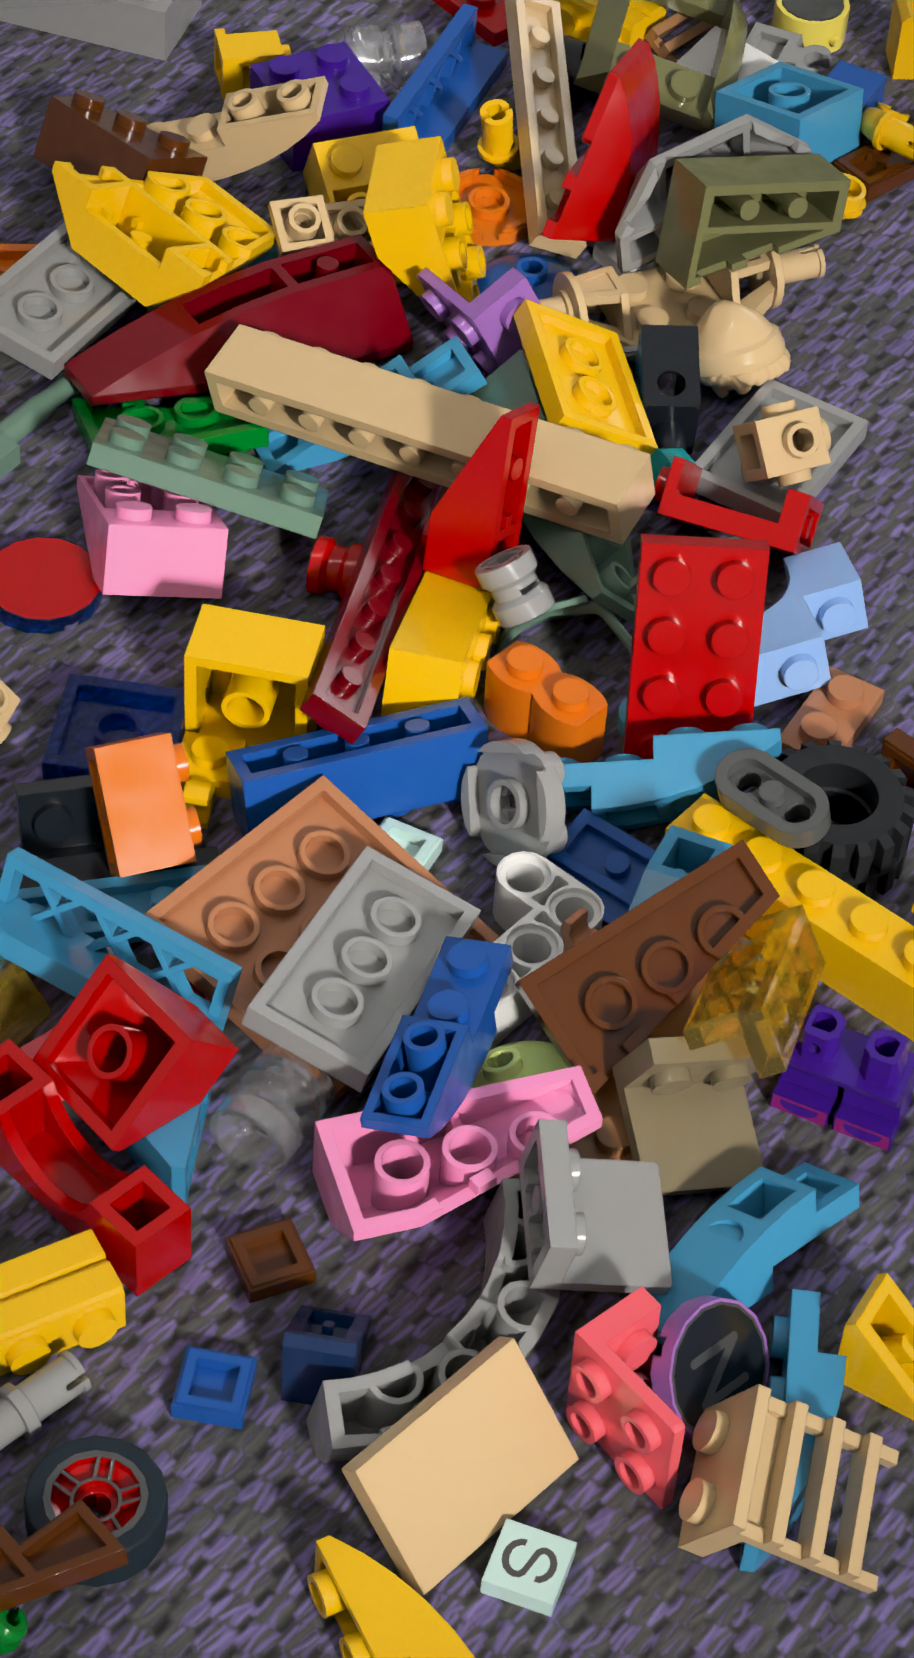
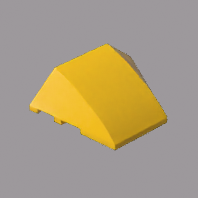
(158, 232)

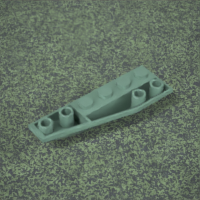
(589, 561)

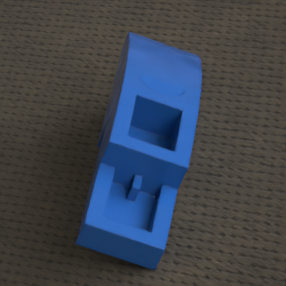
(443, 1043)

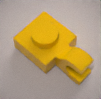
(207, 771)

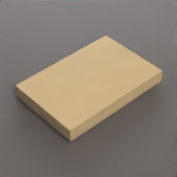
(460, 1464)

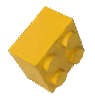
(249, 675)

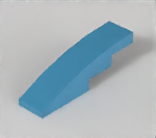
(444, 367)

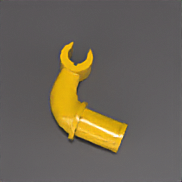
(888, 130)
(498, 142)

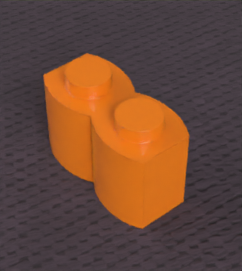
(540, 703)

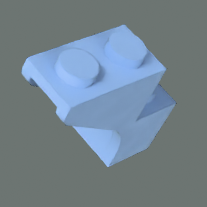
(819, 604)

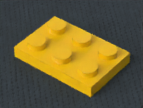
(583, 376)

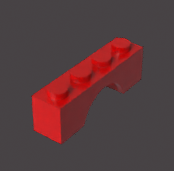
(131, 1214)

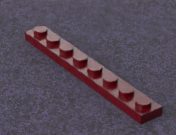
(372, 609)

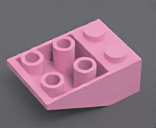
(150, 539)

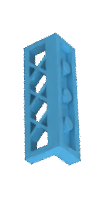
(68, 957)

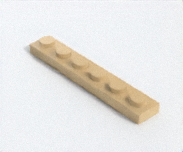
(542, 114)

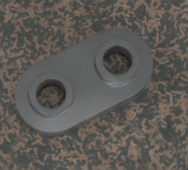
(777, 801)

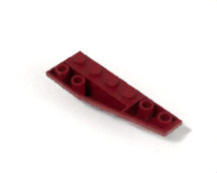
(318, 297)

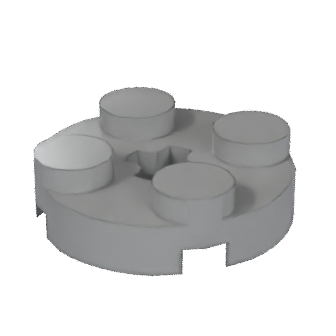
(534, 780)

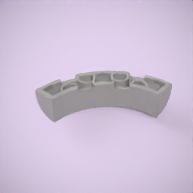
(361, 1408)

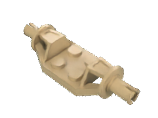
(658, 299)

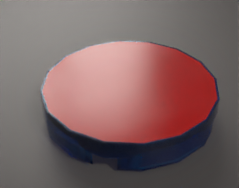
(46, 585)

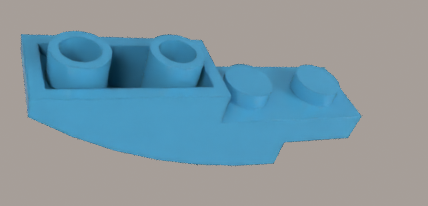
(658, 790)
(752, 1230)
(805, 1377)

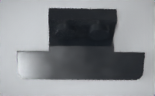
(63, 828)

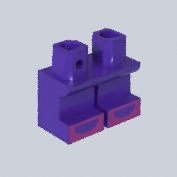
(871, 1070)

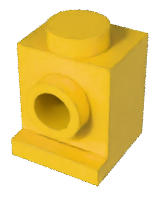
(238, 51)

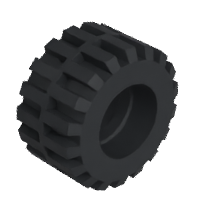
(871, 805)

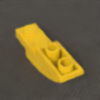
(377, 1608)

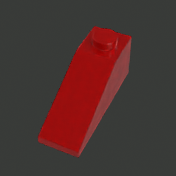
(485, 501)

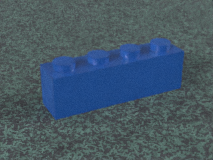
(388, 771)

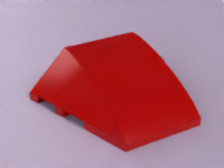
(621, 141)

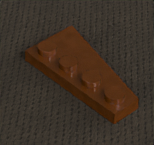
(634, 971)

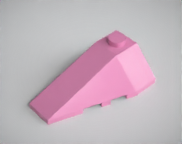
(401, 1182)

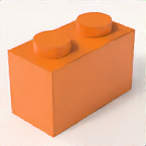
(143, 804)

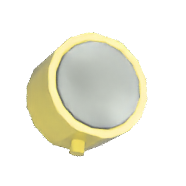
(816, 20)

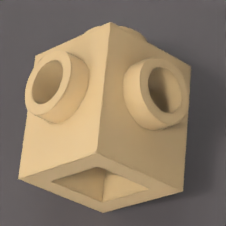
(783, 444)

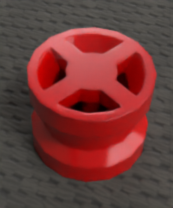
(331, 566)

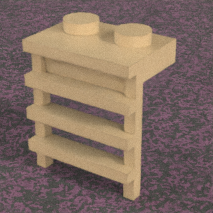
(748, 1477)

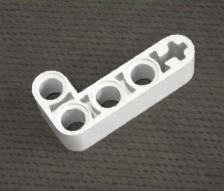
(531, 905)

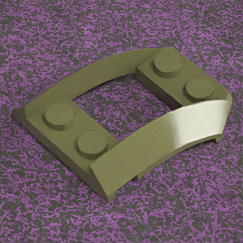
(684, 93)

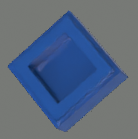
(214, 1387)

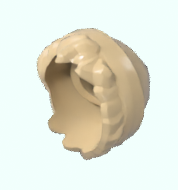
(739, 348)

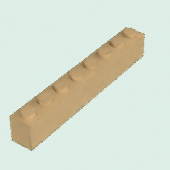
(422, 429)

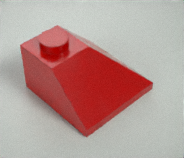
(132, 1054)

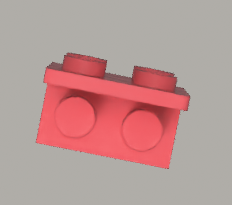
(613, 1398)

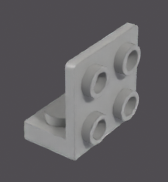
(591, 1219)

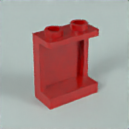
(791, 535)

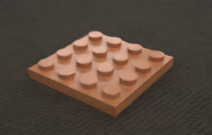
(271, 886)

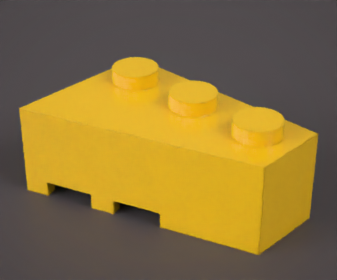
(439, 645)

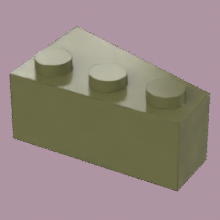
(744, 207)

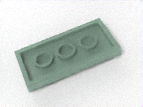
(225, 482)

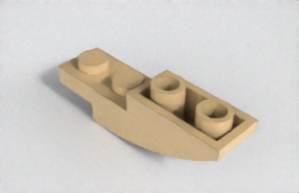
(252, 125)

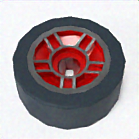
(116, 1481)

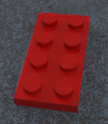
(694, 636)

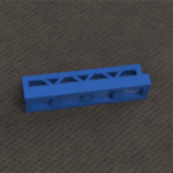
(447, 82)

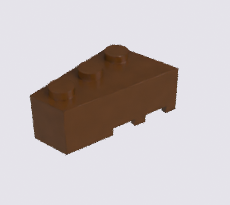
(92, 136)

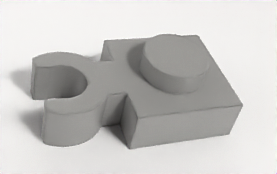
(788, 47)

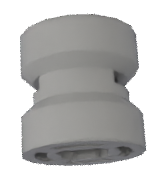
(514, 586)

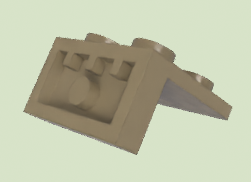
(690, 1112)

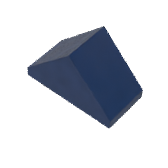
(319, 1348)

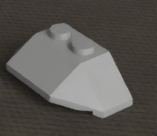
(644, 210)

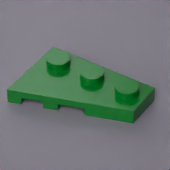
(188, 417)

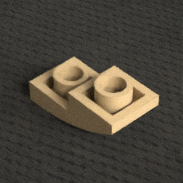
(311, 223)

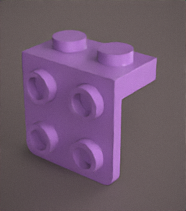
(486, 323)

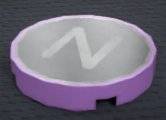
(708, 1355)

